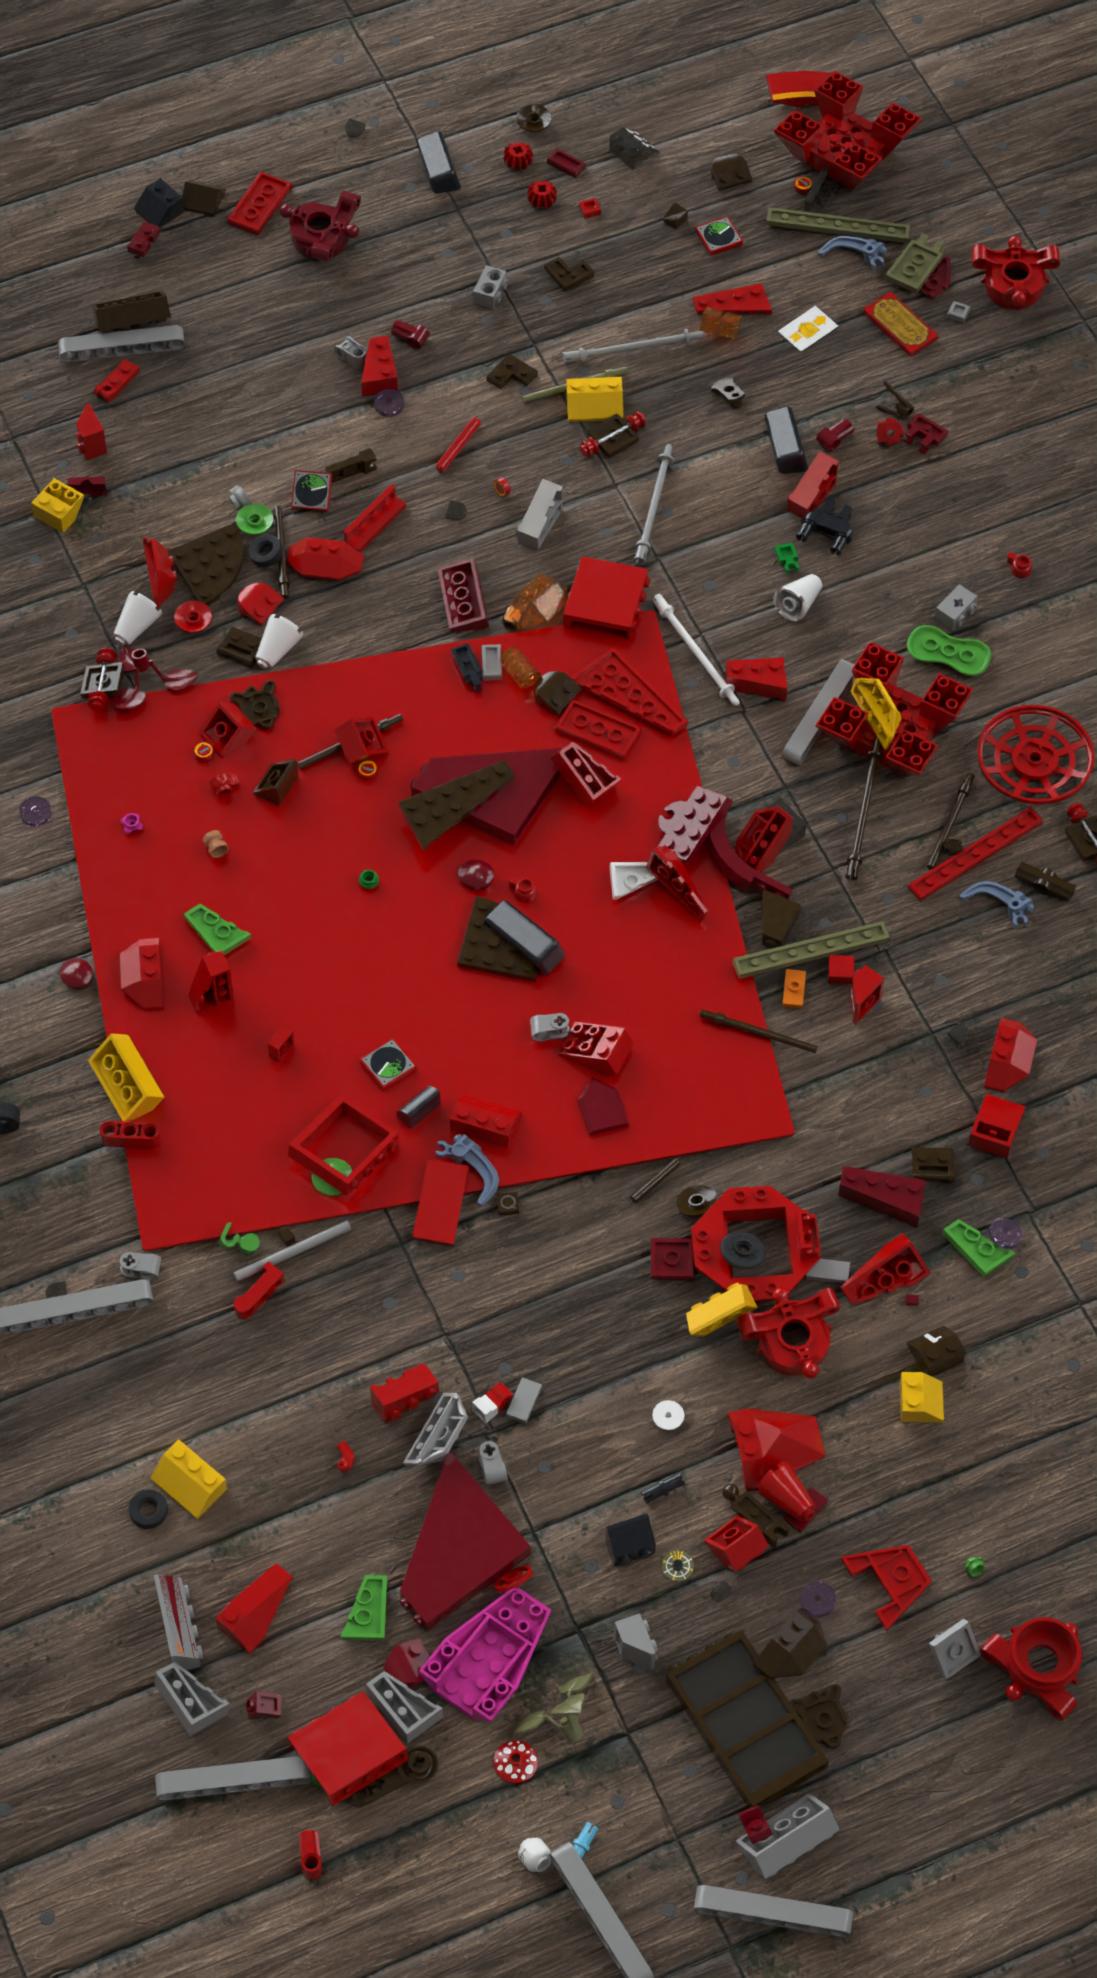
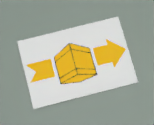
(808, 328)

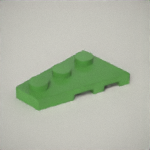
(214, 930)
(977, 1249)

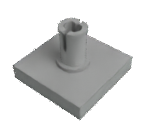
(954, 1648)

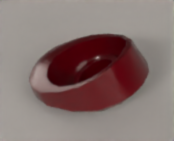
(476, 874)
(76, 973)

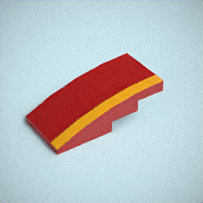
(795, 87)

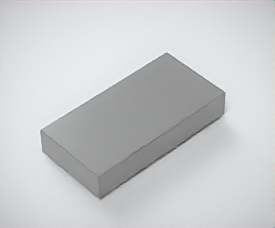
(491, 662)
(829, 1271)
(524, 1400)

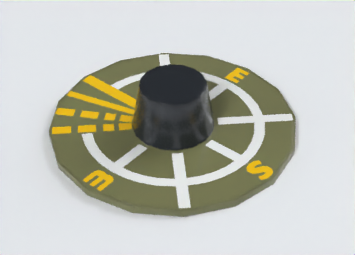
(677, 1565)

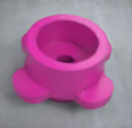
(131, 818)

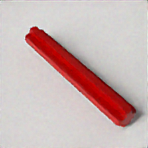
(458, 444)

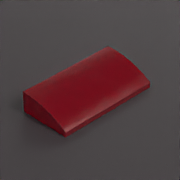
(463, 596)

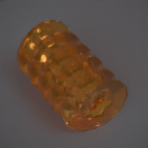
(519, 667)

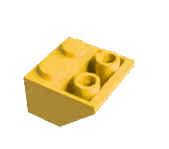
(57, 505)

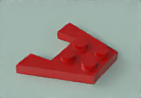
(899, 1575)

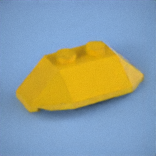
(882, 712)

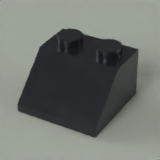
(159, 203)
(630, 1540)

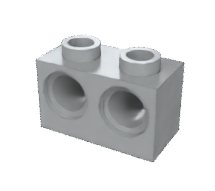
(490, 287)

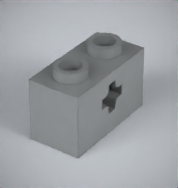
(956, 607)

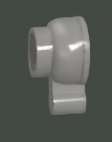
(239, 497)

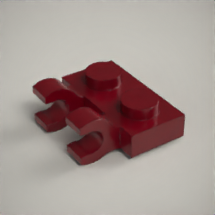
(926, 429)

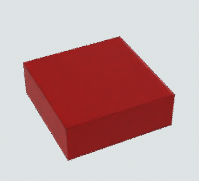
(590, 208)

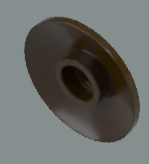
(533, 118)
(696, 1200)

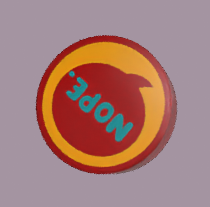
(803, 185)
(502, 487)
(203, 751)
(367, 769)

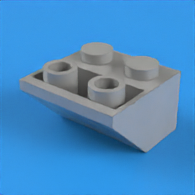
(634, 1642)

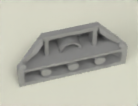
(438, 1432)

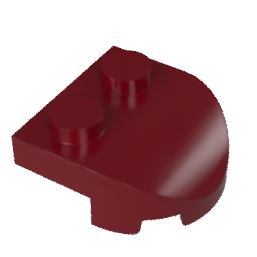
(406, 1661)

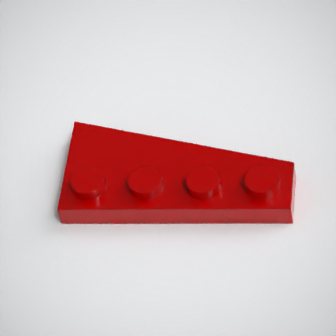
(735, 301)

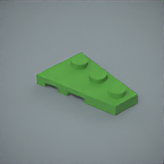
(368, 1614)

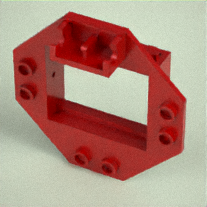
(750, 1205)

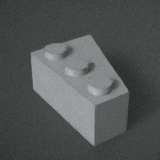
(541, 514)
(189, 1700)
(402, 1707)

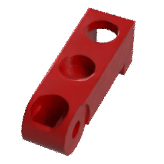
(257, 1295)

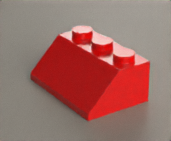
(484, 1120)

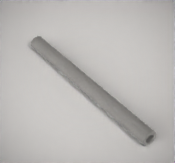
(293, 1250)

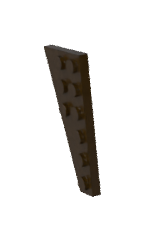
(448, 804)

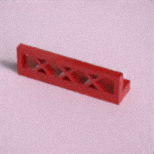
(374, 519)

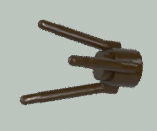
(903, 407)

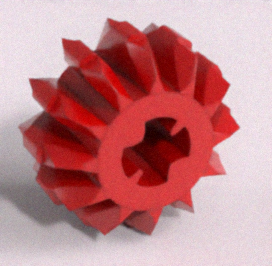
(518, 155)
(542, 194)

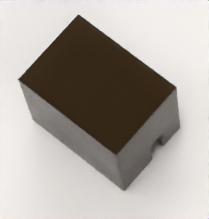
(286, 1236)

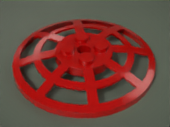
(1038, 748)

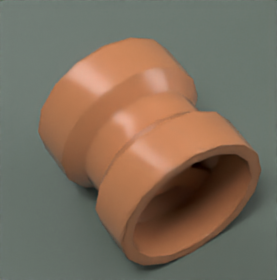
(216, 845)

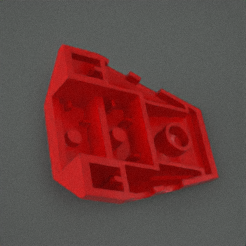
(773, 1438)

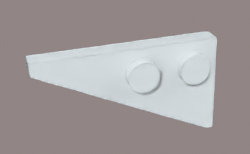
(629, 877)

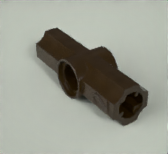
(1045, 881)

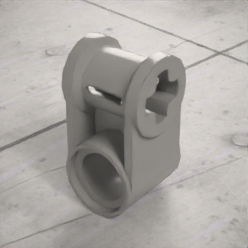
(351, 352)
(548, 1027)
(141, 1266)
(492, 1466)

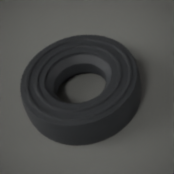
(270, 559)
(142, 1497)

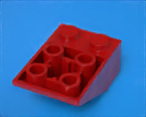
(597, 1047)
(996, 1126)

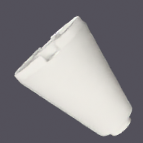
(797, 597)
(135, 618)
(277, 640)

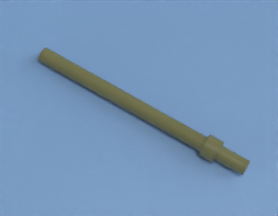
(562, 388)

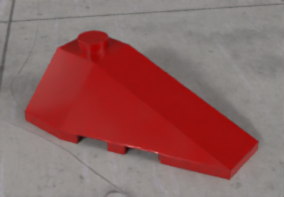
(671, 873)
(890, 1268)
(252, 1611)

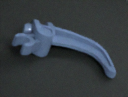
(871, 249)
(1016, 901)
(470, 1152)

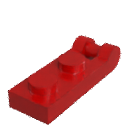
(116, 381)

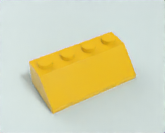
(125, 1077)

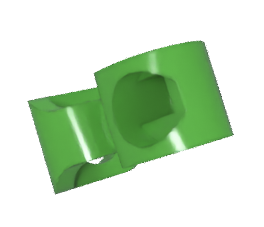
(246, 1244)

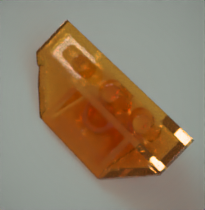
(537, 602)

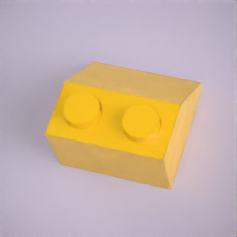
(921, 1398)

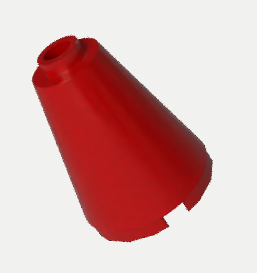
(787, 1492)

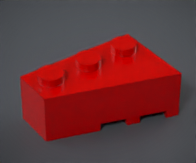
(379, 367)
(814, 485)
(758, 676)
(583, 772)
(403, 1393)

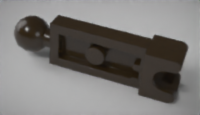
(353, 465)
(753, 1511)

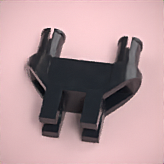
(828, 524)

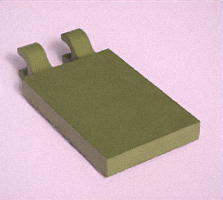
(915, 264)

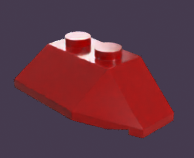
(324, 559)
(159, 570)
(764, 837)
(143, 973)
(1010, 1056)

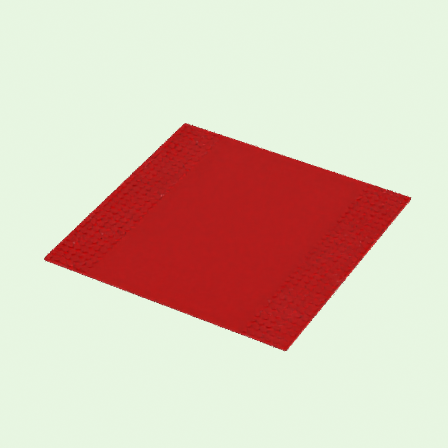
(382, 961)

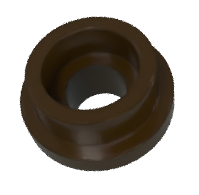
(953, 845)

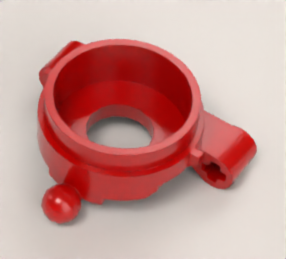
(1009, 292)
(768, 1326)
(1049, 1686)

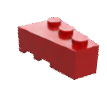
(211, 983)

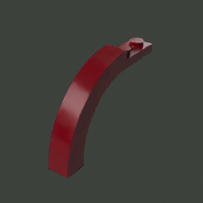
(734, 867)

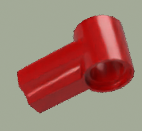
(310, 1854)

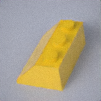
(594, 398)
(720, 1310)
(188, 1479)

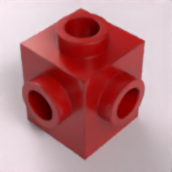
(884, 426)

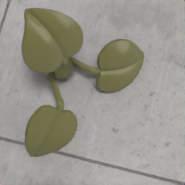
(570, 1707)

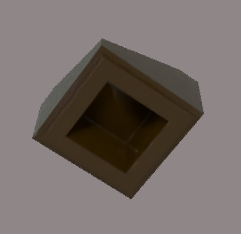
(676, 216)

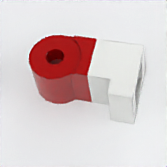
(492, 1402)

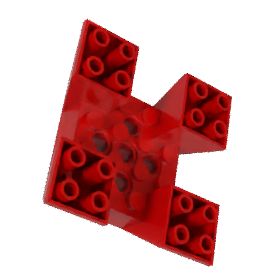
(854, 140)
(920, 716)

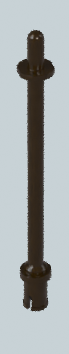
(855, 860)

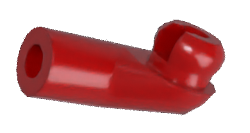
(347, 1457)

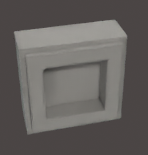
(958, 312)

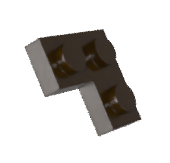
(568, 277)
(511, 368)

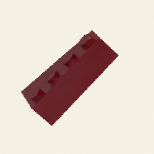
(884, 1192)

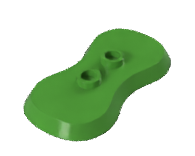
(933, 645)

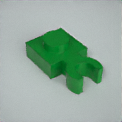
(787, 555)

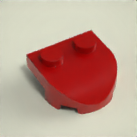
(258, 602)

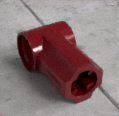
(413, 335)
(832, 437)

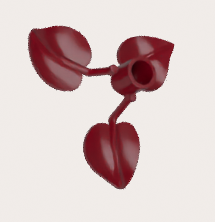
(139, 661)

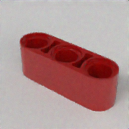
(122, 1128)

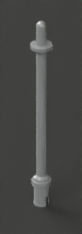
(582, 354)
(643, 545)

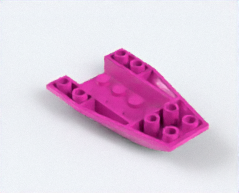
(487, 1656)

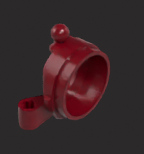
(327, 242)

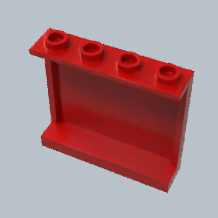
(607, 595)
(348, 1748)

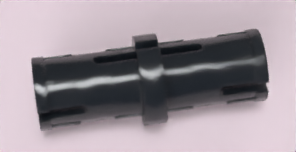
(663, 1488)

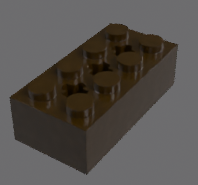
(131, 311)

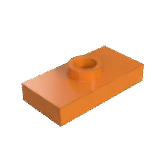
(794, 988)

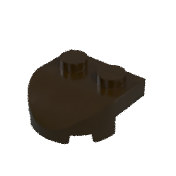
(730, 171)
(555, 690)

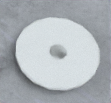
(668, 1415)

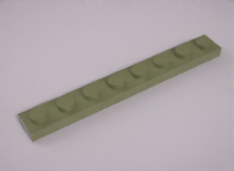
(838, 225)
(810, 949)

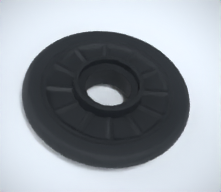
(750, 1260)

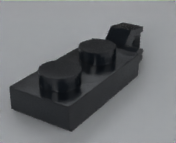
(468, 665)

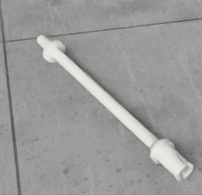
(666, 611)

